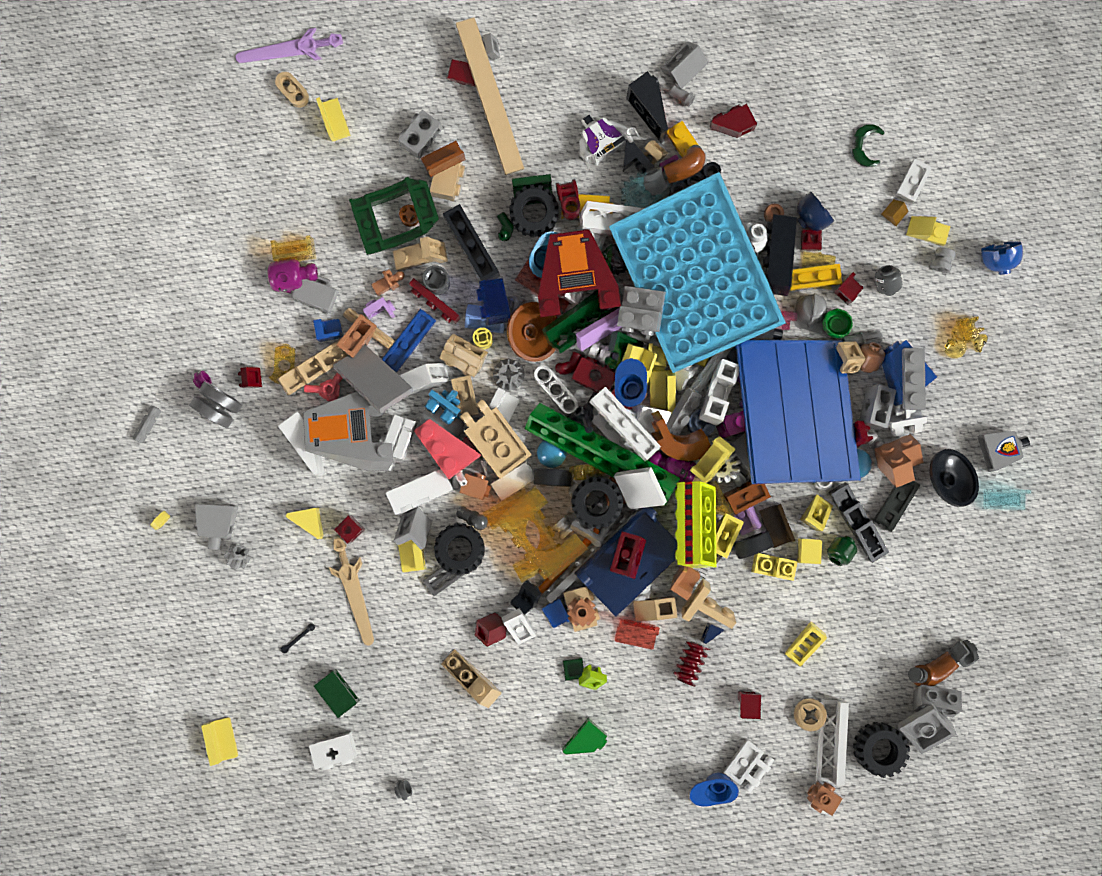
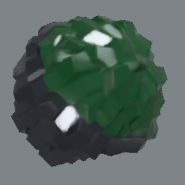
(614, 259)

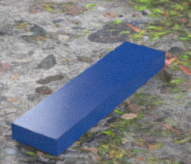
(408, 340)

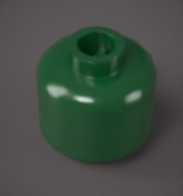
(842, 550)

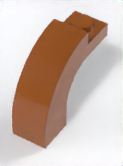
(683, 448)

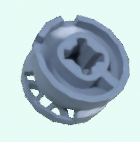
(696, 424)

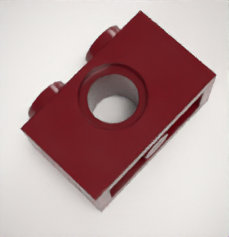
(583, 378)
(628, 555)

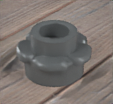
(403, 789)

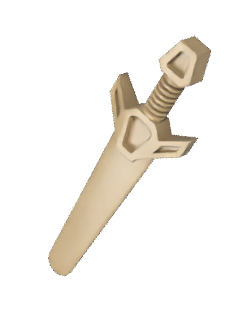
(351, 584)

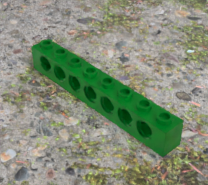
(592, 447)

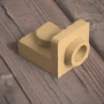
(851, 356)

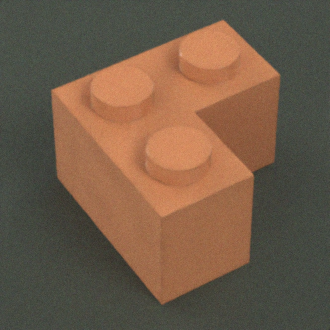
(898, 459)

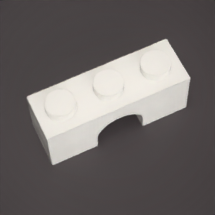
(716, 402)

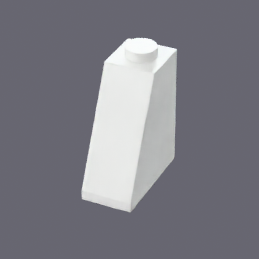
(426, 377)

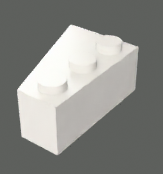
(419, 491)

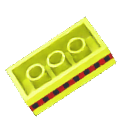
(696, 524)

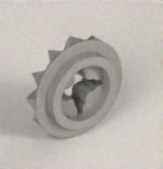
(502, 381)

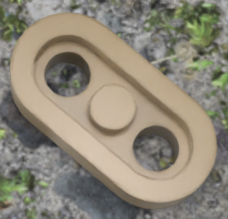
(292, 90)

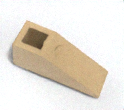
(471, 679)

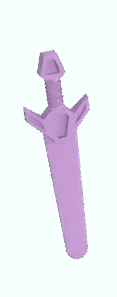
(301, 46)

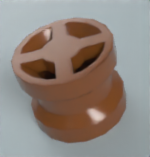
(409, 212)

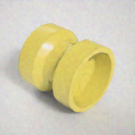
(484, 341)

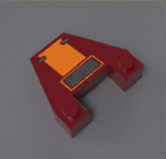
(572, 266)

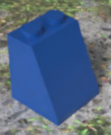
(893, 369)

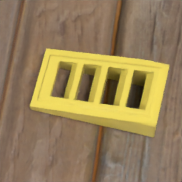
(801, 640)

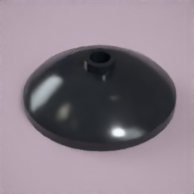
(954, 478)

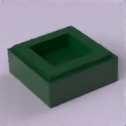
(573, 668)

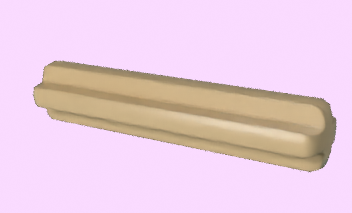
(378, 335)

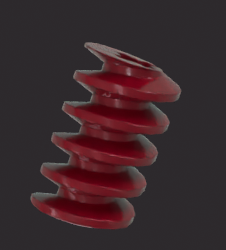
(691, 663)

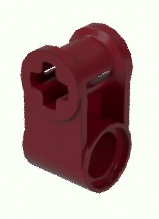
(568, 196)

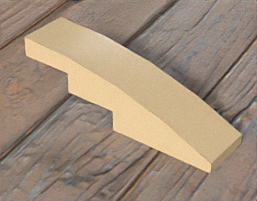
(311, 368)

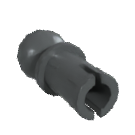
(473, 518)

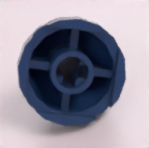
(813, 214)

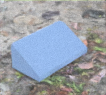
(474, 321)

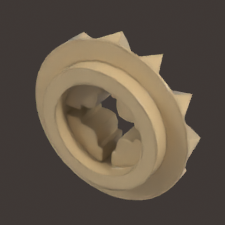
(810, 724)

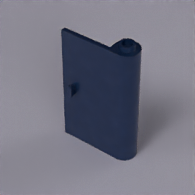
(617, 590)

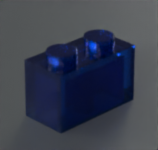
(494, 301)

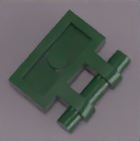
(618, 346)

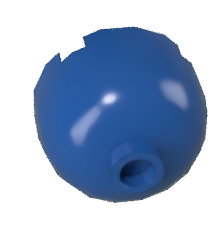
(1002, 257)

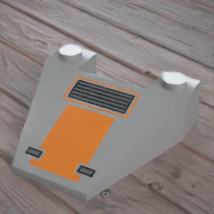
(343, 433)

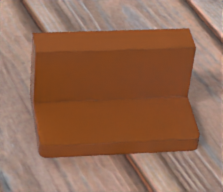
(443, 158)
(746, 496)

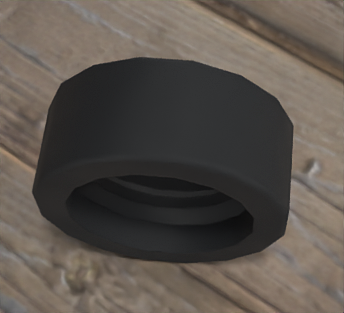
(552, 477)
(753, 545)

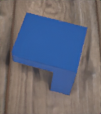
(327, 330)
(556, 613)

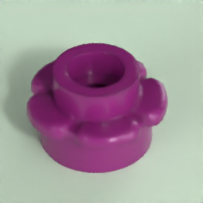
(200, 377)

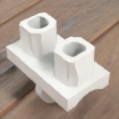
(902, 418)

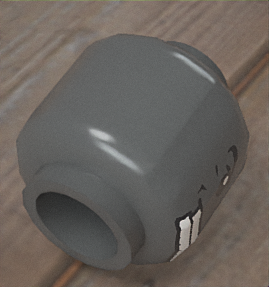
(888, 280)

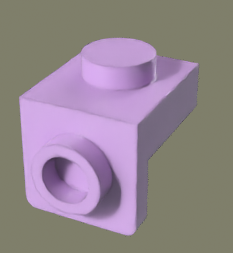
(375, 307)

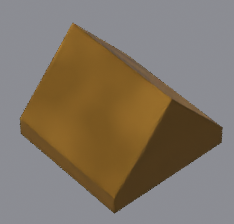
(895, 211)

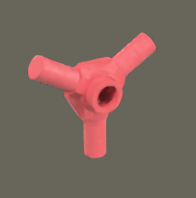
(328, 390)

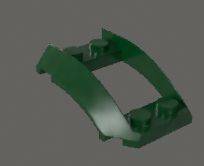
(367, 222)

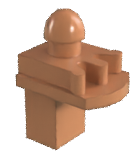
(388, 282)

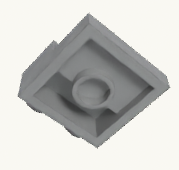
(641, 310)
(927, 728)

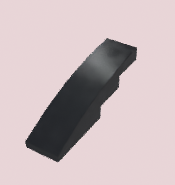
(858, 522)

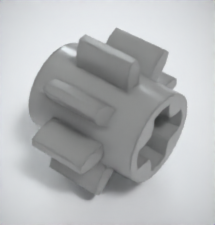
(237, 556)

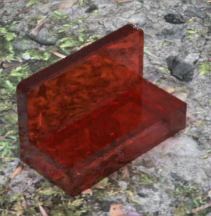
(636, 633)

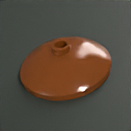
(534, 346)

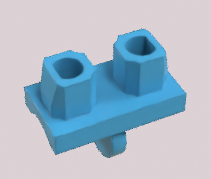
(436, 401)

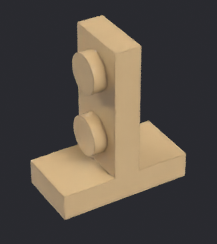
(425, 252)
(707, 605)

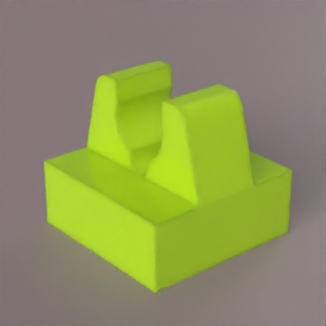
(592, 679)

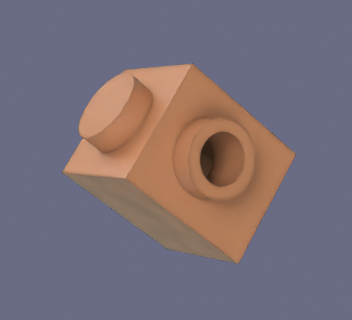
(476, 486)

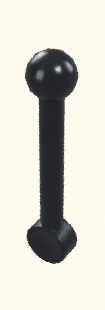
(284, 649)

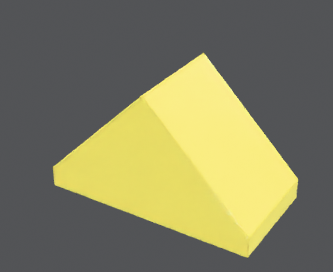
(817, 513)
(308, 520)
(726, 534)

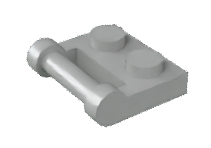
(585, 531)

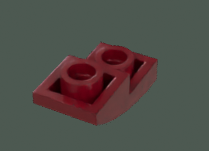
(460, 73)

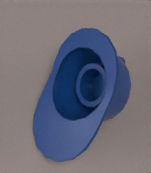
(630, 382)
(714, 791)

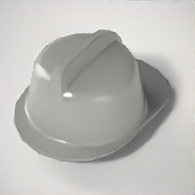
(810, 312)

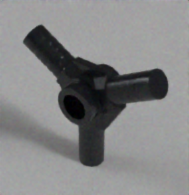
(584, 415)

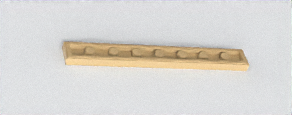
(489, 96)

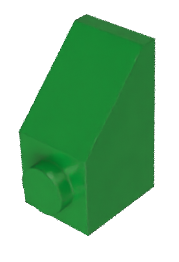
(586, 739)

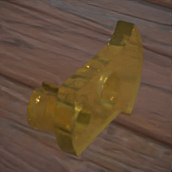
(279, 355)
(581, 471)

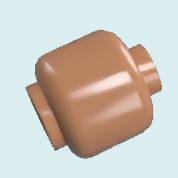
(874, 357)

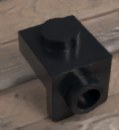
(526, 598)

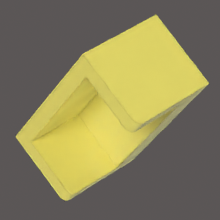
(713, 460)

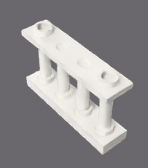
(620, 426)

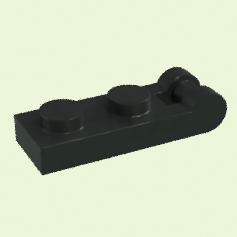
(896, 505)

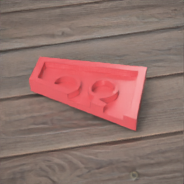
(446, 449)

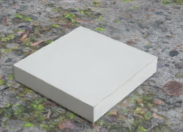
(640, 488)

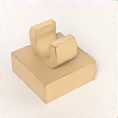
(657, 152)

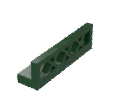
(574, 319)

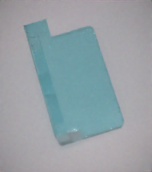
(1004, 499)

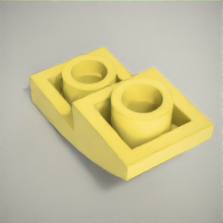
(774, 566)

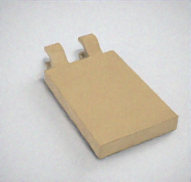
(495, 440)

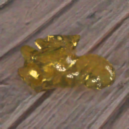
(962, 333)

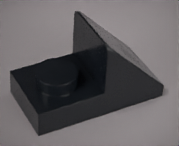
(634, 155)

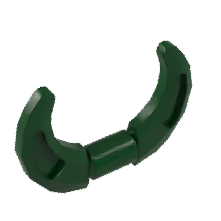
(860, 135)

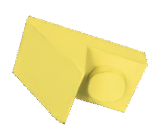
(928, 230)

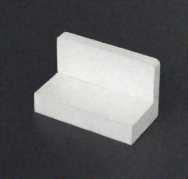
(505, 403)

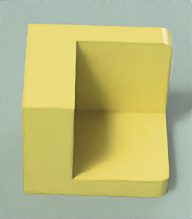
(809, 551)

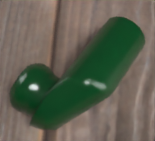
(507, 227)

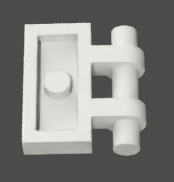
(743, 763)

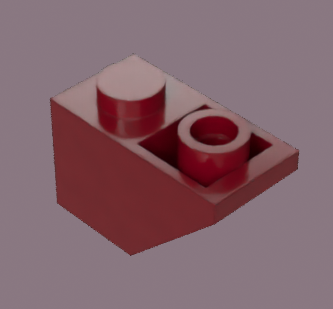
(734, 123)

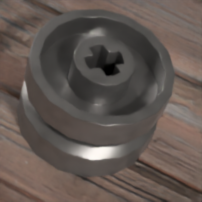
(214, 407)

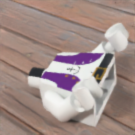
(602, 139)

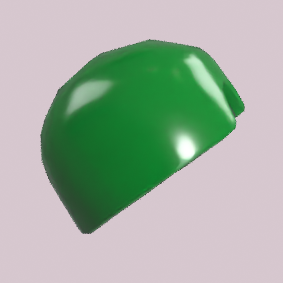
(837, 323)

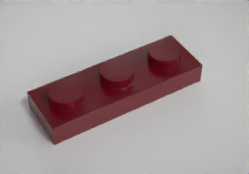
(433, 301)

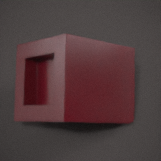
(849, 289)
(490, 629)
(750, 705)

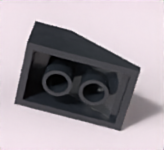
(647, 101)

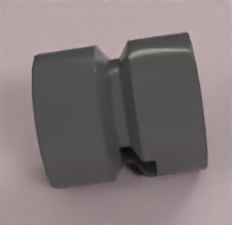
(436, 280)

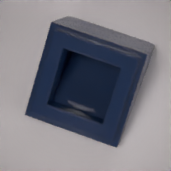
(710, 633)

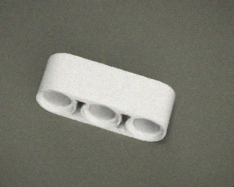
(552, 381)

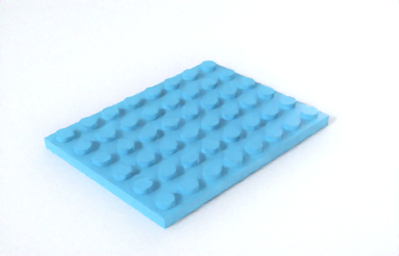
(706, 266)

